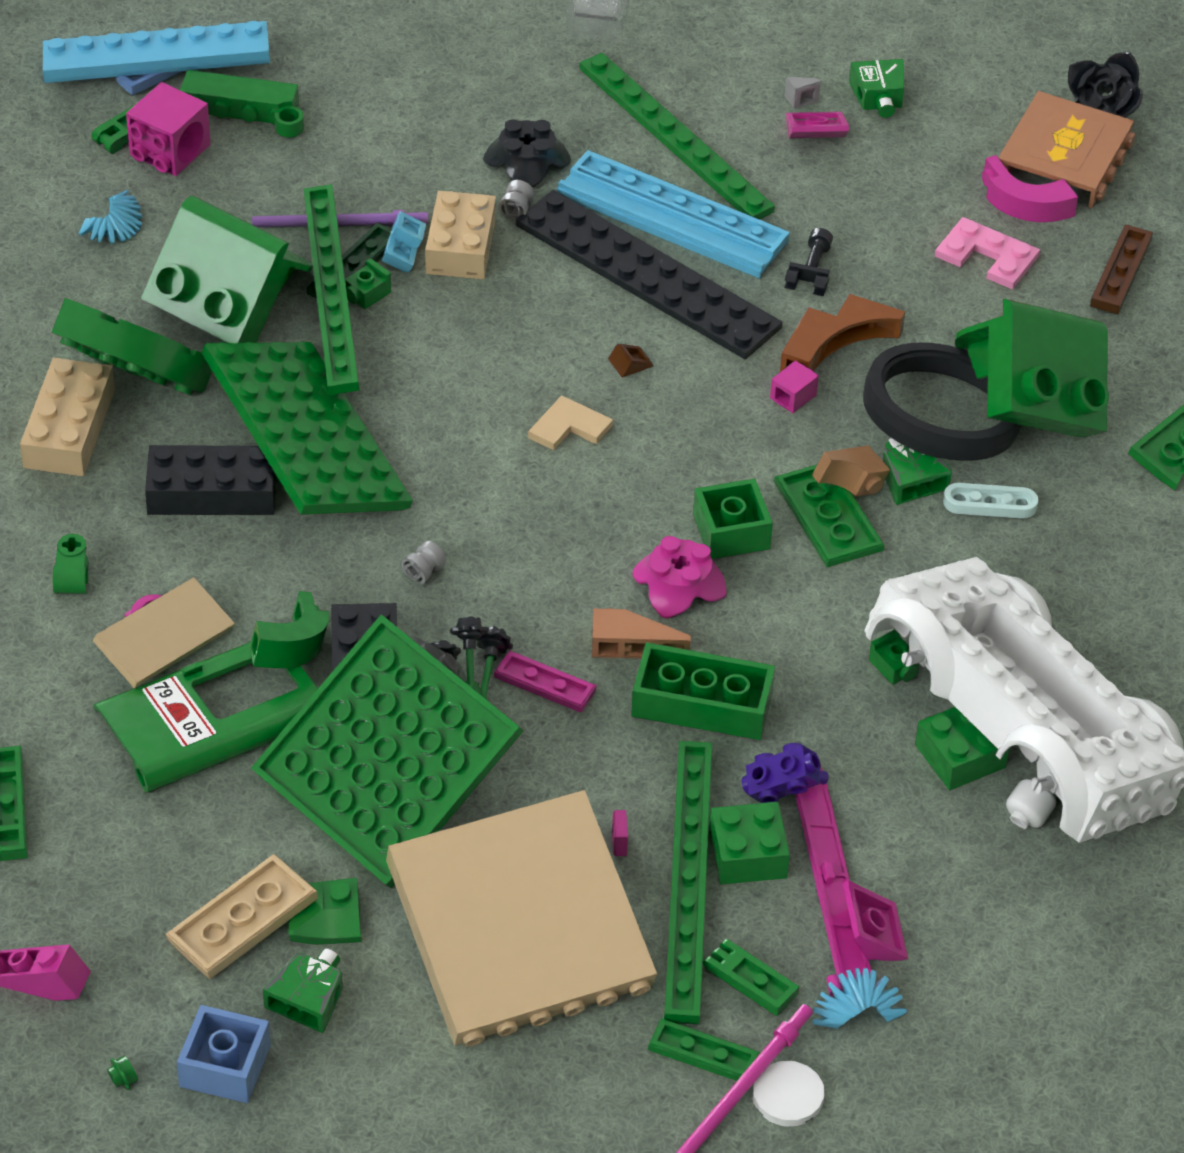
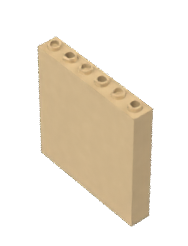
(520, 918)

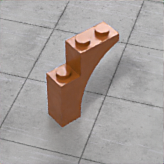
(824, 333)

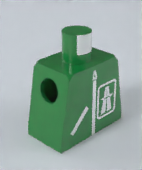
(878, 84)

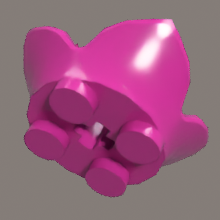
(678, 574)

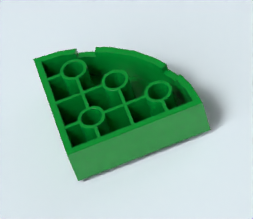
(131, 348)

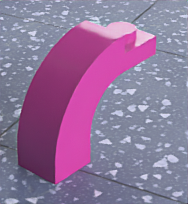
(1024, 200)

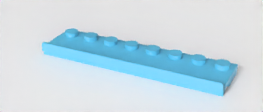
(155, 51)
(673, 213)

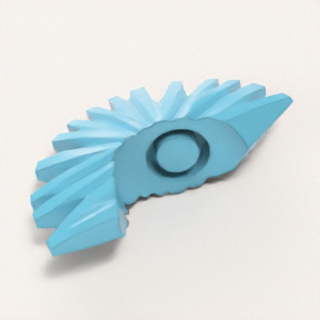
(120, 223)
(857, 996)

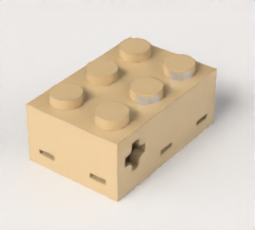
(460, 234)

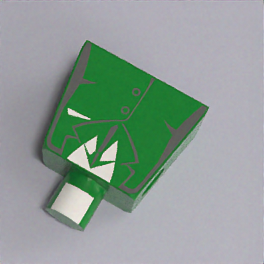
(914, 473)
(306, 989)

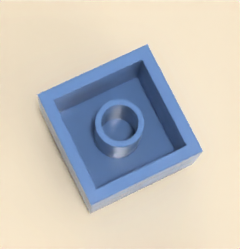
(223, 1054)

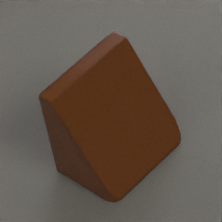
(629, 359)

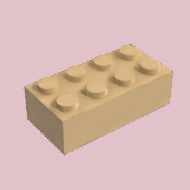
(67, 416)

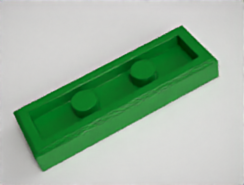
(701, 1049)

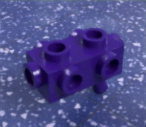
(783, 773)

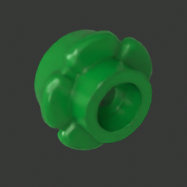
(122, 1072)

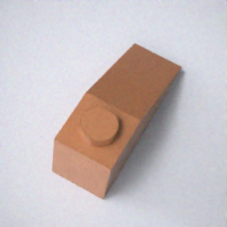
(625, 633)

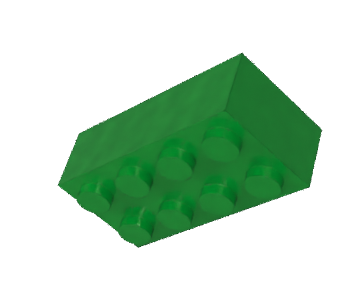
(703, 691)

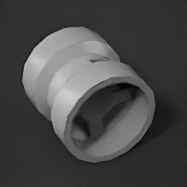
(516, 199)
(426, 560)

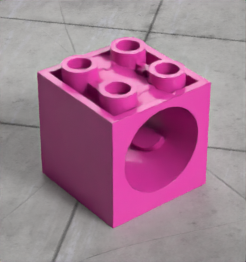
(168, 129)

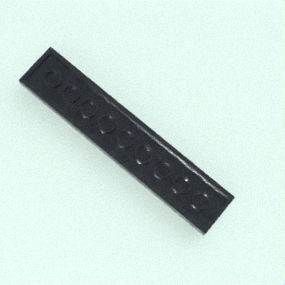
(649, 274)

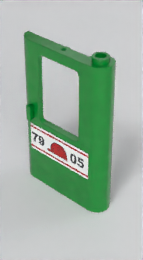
(174, 732)

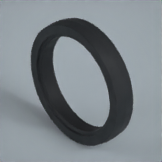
(921, 435)

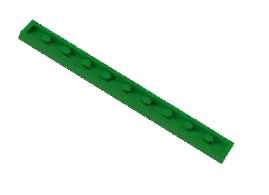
(676, 137)
(331, 290)
(688, 883)

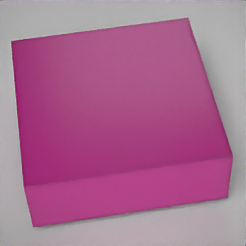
(619, 833)

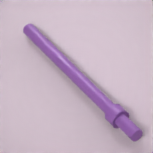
(343, 219)

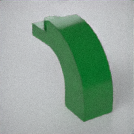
(293, 642)

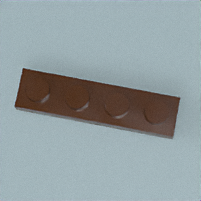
(1121, 269)

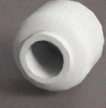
(1029, 808)

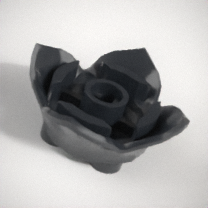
(1118, 74)
(527, 150)

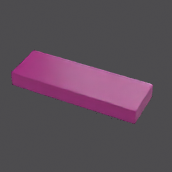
(545, 681)

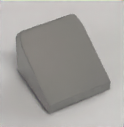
(802, 91)

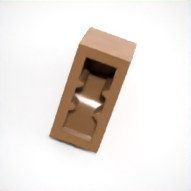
(853, 469)

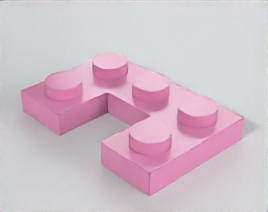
(1012, 255)

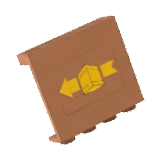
(1069, 143)

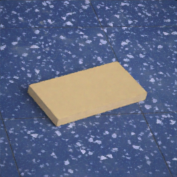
(163, 632)
(241, 916)

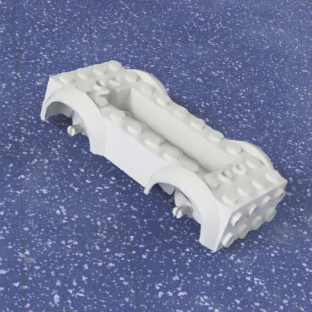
(1026, 686)

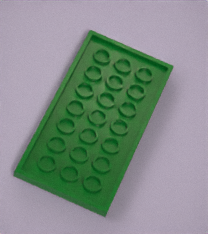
(304, 432)

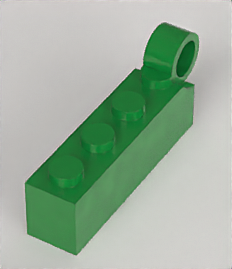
(248, 99)

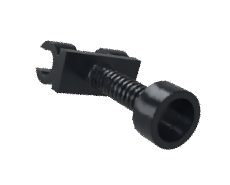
(819, 241)

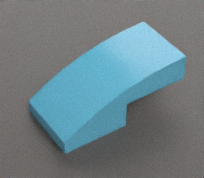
(403, 242)

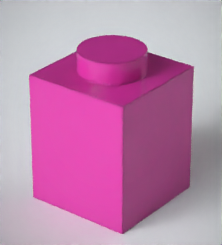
(794, 386)

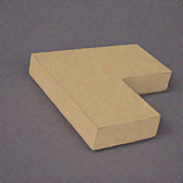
(568, 417)

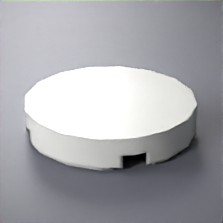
(788, 1093)

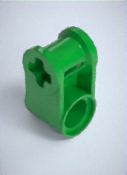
(71, 565)

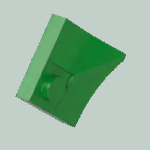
(331, 917)

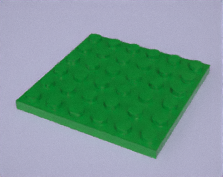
(386, 747)

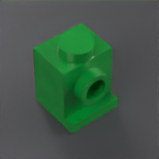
(368, 284)
(887, 658)

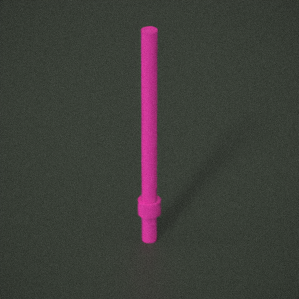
(783, 1036)

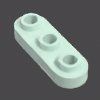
(990, 500)

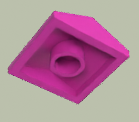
(816, 125)
(875, 924)

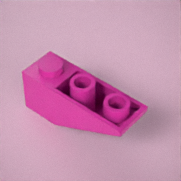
(44, 971)

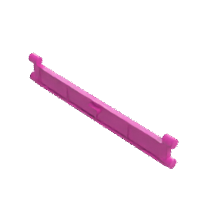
(829, 875)

